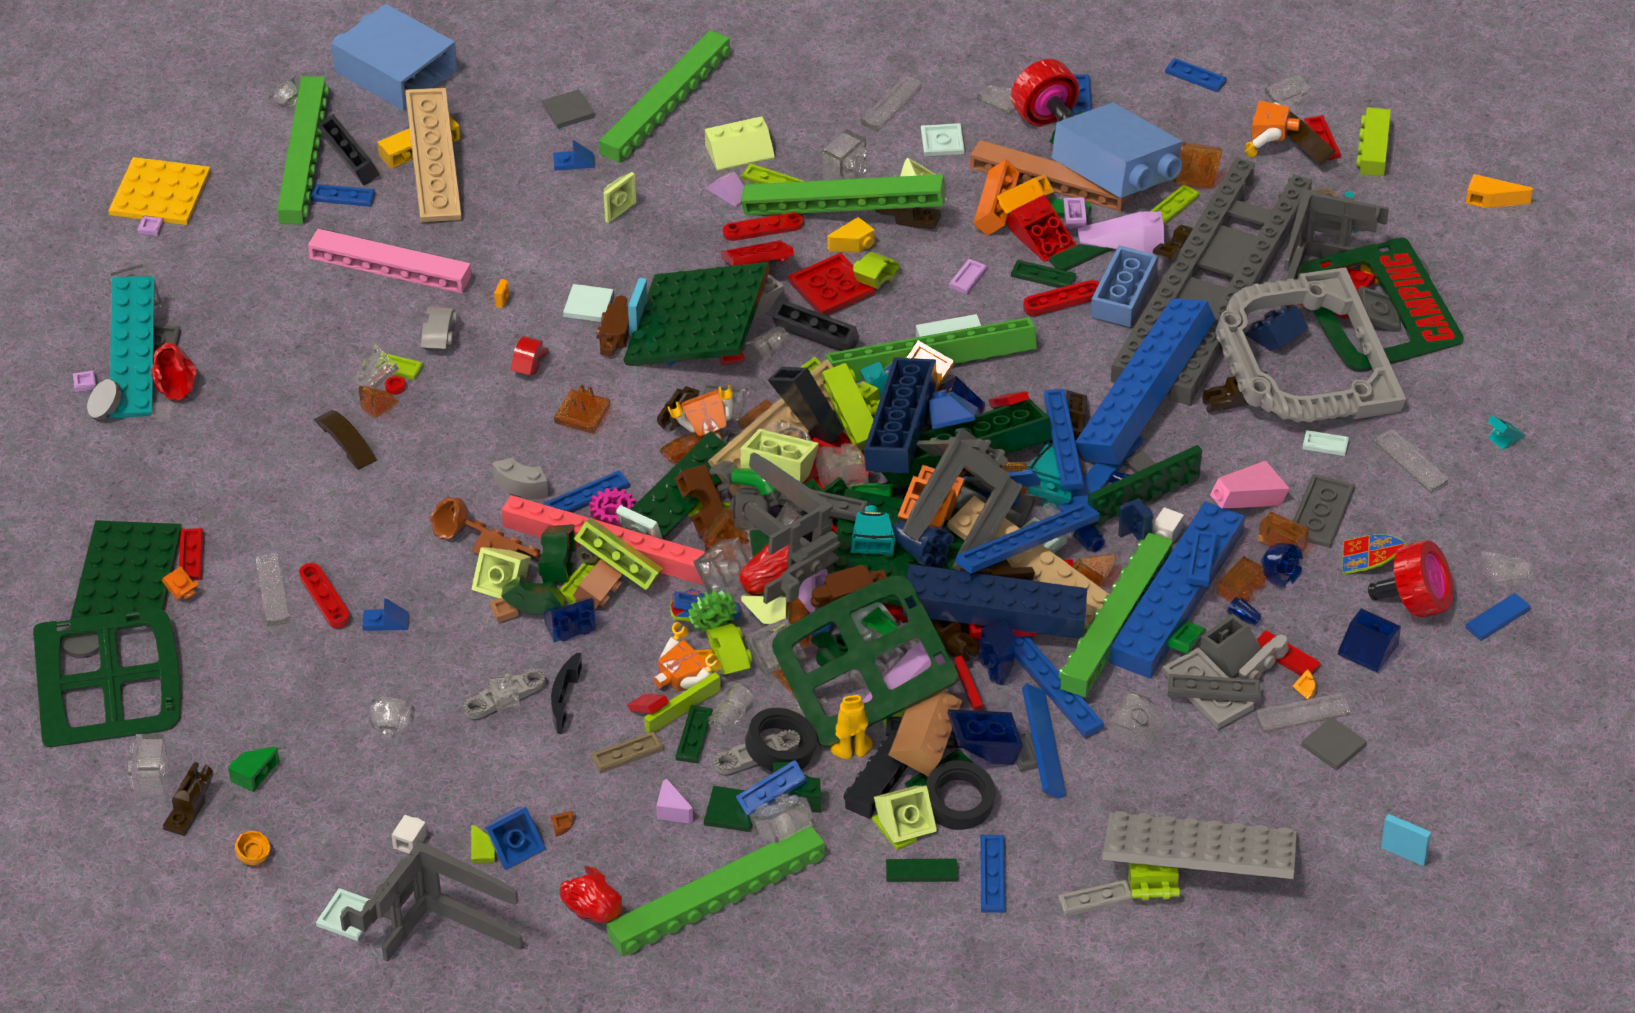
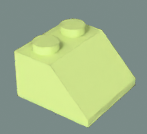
(906, 813)

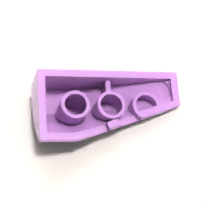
(1135, 231)
(910, 666)

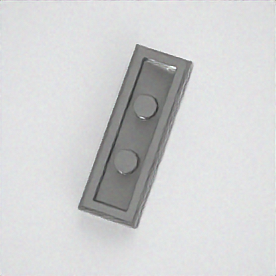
(1095, 898)

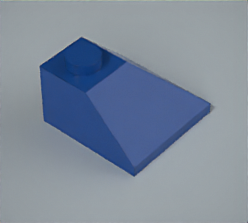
(950, 409)
(514, 837)

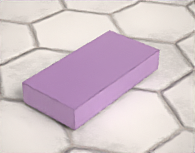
(967, 276)

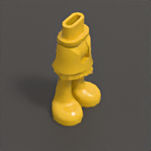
(852, 722)

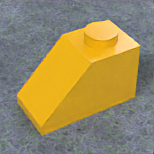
(851, 237)

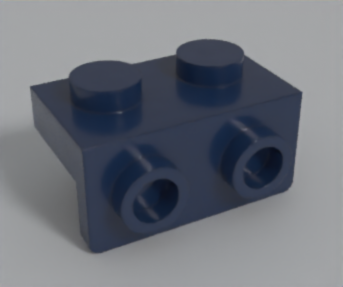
(1135, 519)

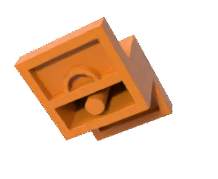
(915, 490)

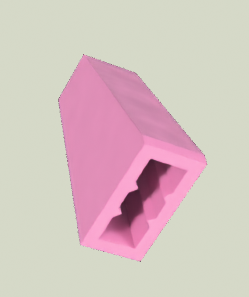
(1250, 487)

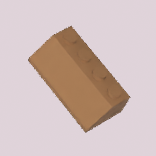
(924, 732)

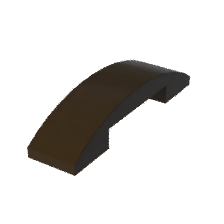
(1172, 248)
(347, 437)

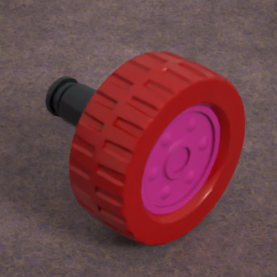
(1045, 92)
(1419, 579)

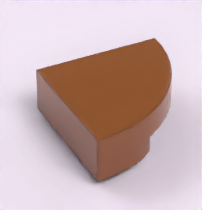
(562, 822)

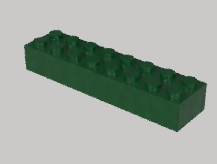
(1006, 427)

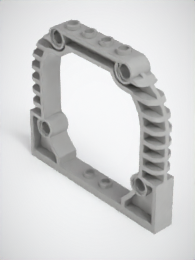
(1317, 289)

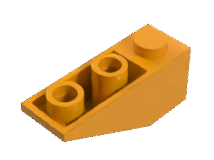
(1025, 193)
(1496, 193)

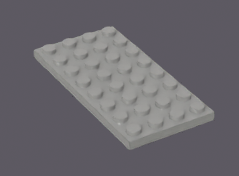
(1200, 845)

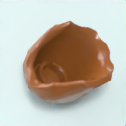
(449, 517)

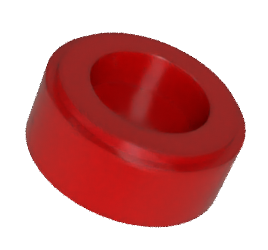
(395, 385)

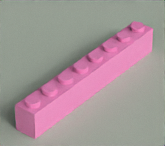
(389, 261)

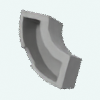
(438, 330)
(520, 479)

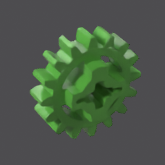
(712, 610)

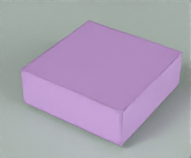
(150, 225)
(84, 381)

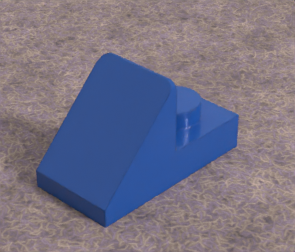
(577, 159)
(390, 618)

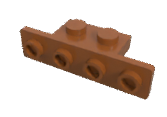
(495, 539)

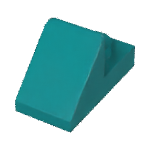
(875, 376)
(1504, 433)
(1050, 491)

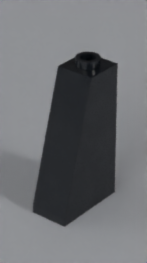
(807, 402)

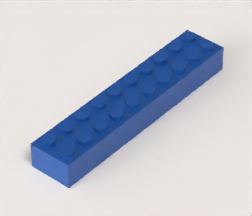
(1145, 381)
(1169, 599)

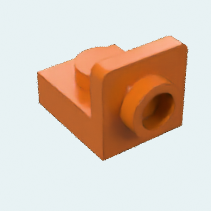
(180, 584)

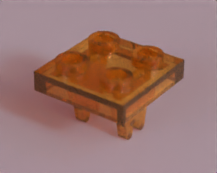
(1198, 164)
(582, 410)
(723, 529)

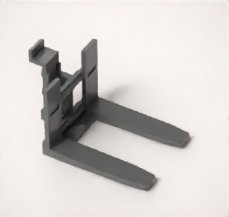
(1328, 216)
(982, 462)
(804, 557)
(421, 876)

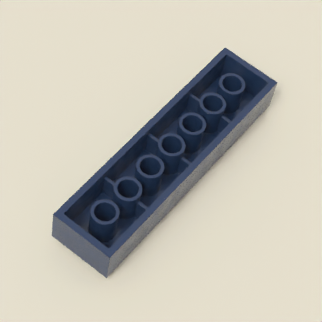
(900, 415)
(992, 599)

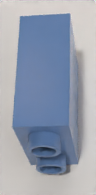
(393, 55)
(1117, 150)

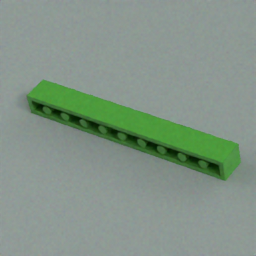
(664, 96)
(302, 150)
(844, 195)
(957, 345)
(1094, 648)
(714, 891)

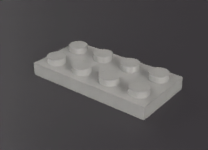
(1216, 711)

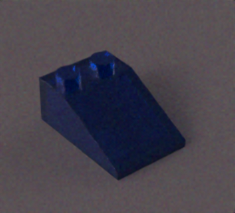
(987, 734)

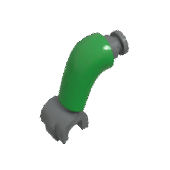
(746, 477)

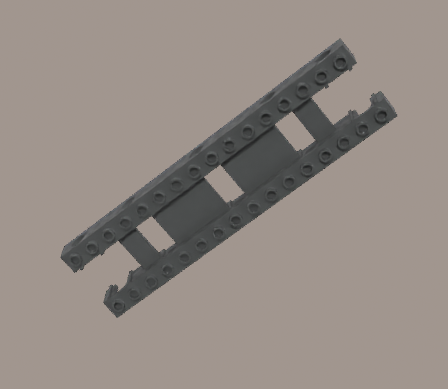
(1222, 251)

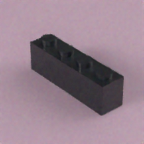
(348, 149)
(815, 326)
(875, 780)

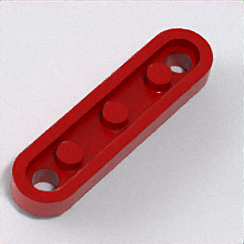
(762, 226)
(1060, 298)
(324, 595)

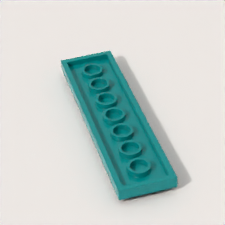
(132, 344)

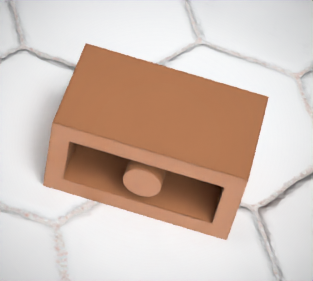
(599, 583)

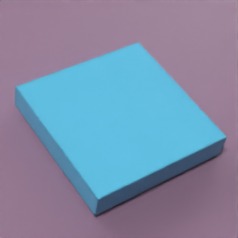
(637, 304)
(1406, 839)

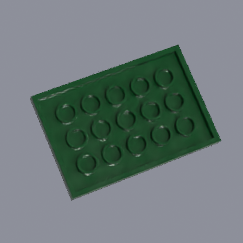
(126, 567)

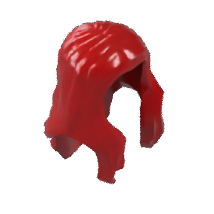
(173, 372)
(763, 569)
(592, 897)

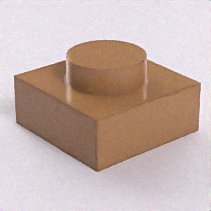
(502, 610)

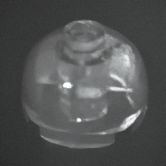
(391, 716)

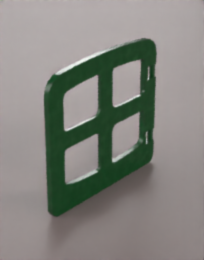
(862, 657)
(109, 677)

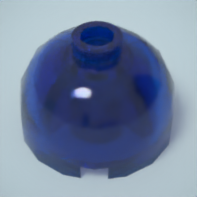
(1282, 559)

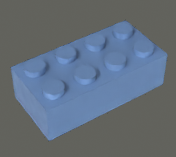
(1124, 286)

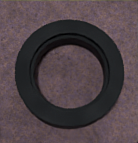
(781, 719)
(961, 771)

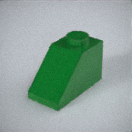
(253, 767)

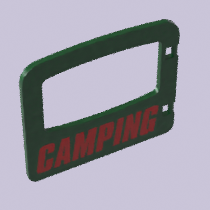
(1411, 293)

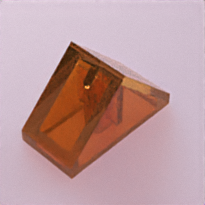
(375, 401)
(1096, 567)

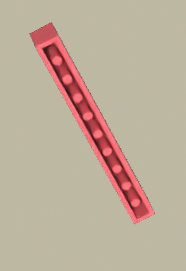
(536, 518)

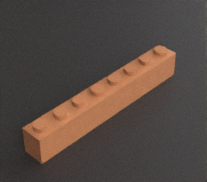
(1062, 179)

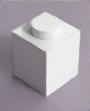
(1168, 524)
(408, 833)

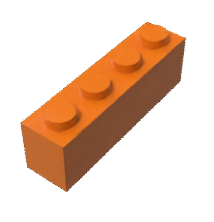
(989, 213)

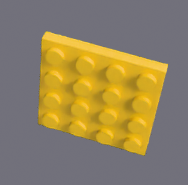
(159, 190)

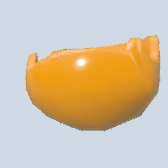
(252, 844)

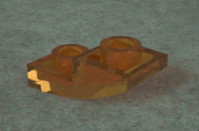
(680, 447)

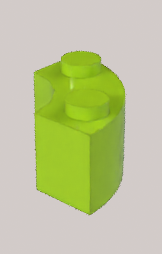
(875, 269)
(729, 648)

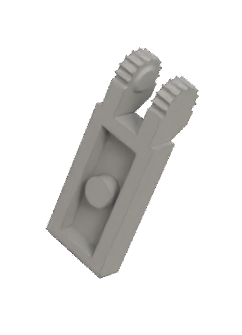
(1265, 658)

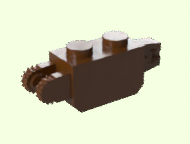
(614, 327)
(843, 583)

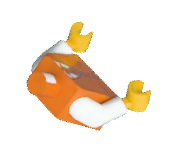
(1270, 124)
(705, 412)
(681, 664)

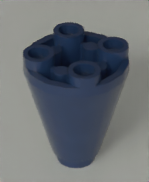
(929, 549)

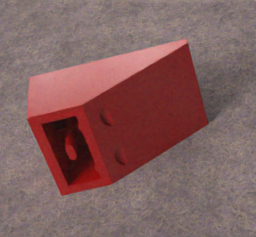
(1040, 228)

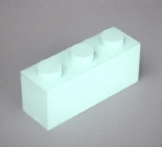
(947, 325)

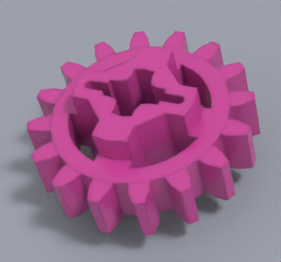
(609, 504)

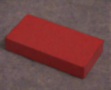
(648, 703)

